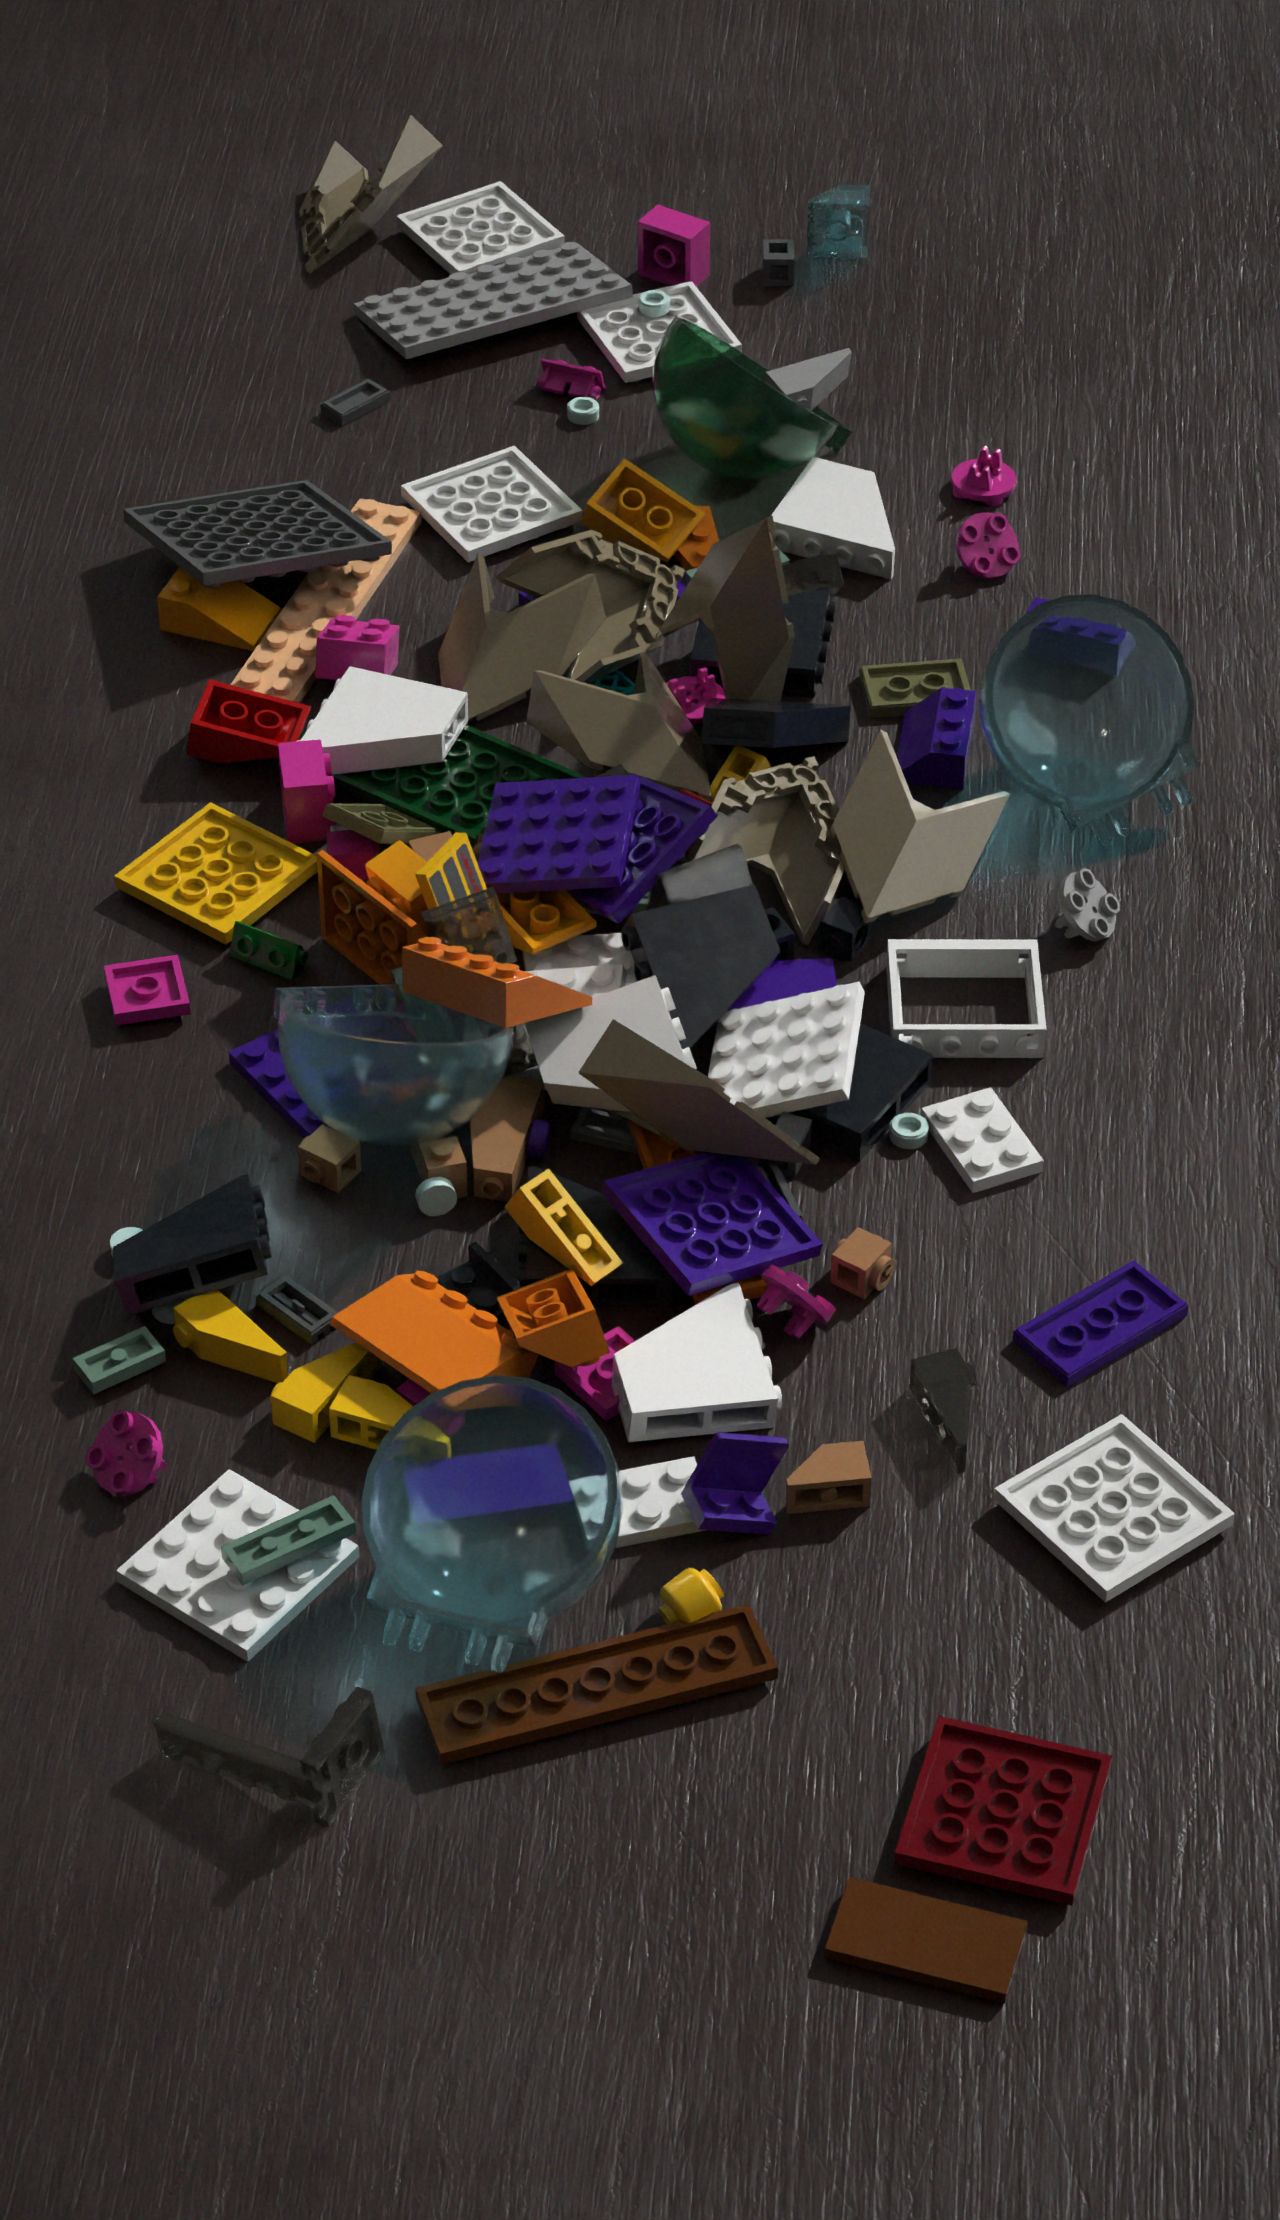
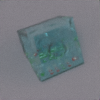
(839, 222)

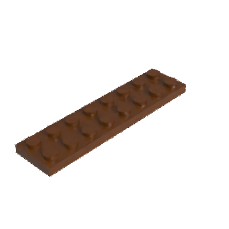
(595, 1684)

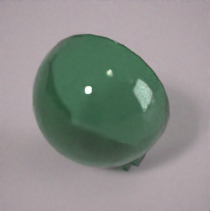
(726, 413)

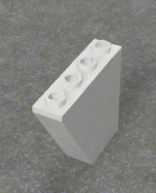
(837, 512)
(387, 722)
(568, 1038)
(697, 1374)

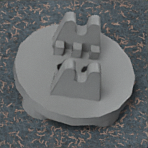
(1086, 907)

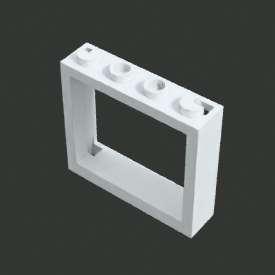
(969, 959)

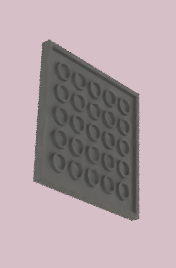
(257, 533)

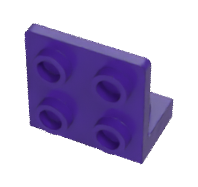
(730, 1481)

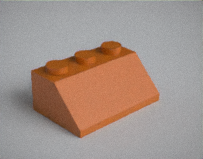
(556, 1320)

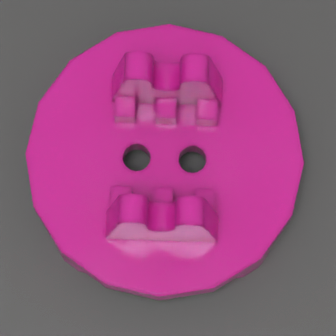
(984, 479)
(998, 539)
(694, 693)
(792, 1290)
(138, 1463)

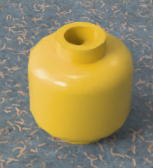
(690, 1596)

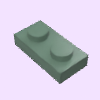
(119, 1360)

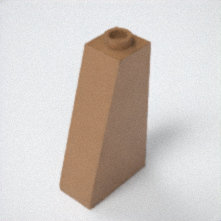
(502, 1136)

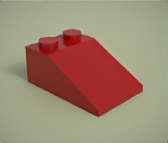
(242, 724)

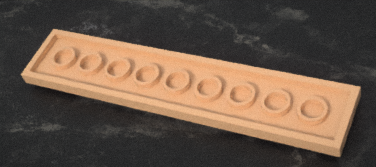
(286, 655)

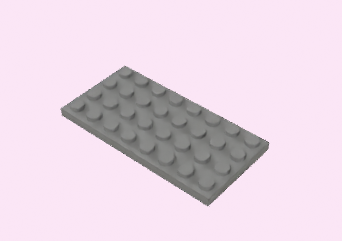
(491, 300)

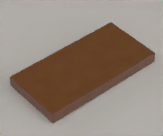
(926, 1940)

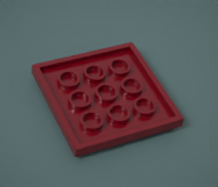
(1004, 1810)

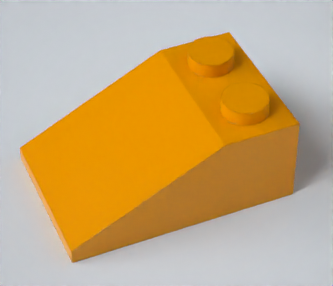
(641, 512)
(221, 615)
(395, 879)
(543, 918)

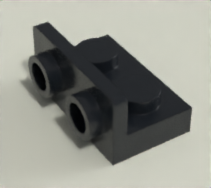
(481, 1281)

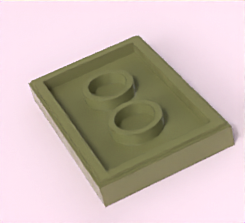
(900, 686)
(378, 822)

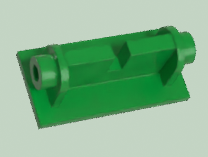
(266, 950)

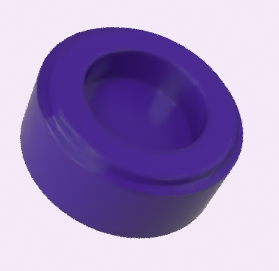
(539, 1139)

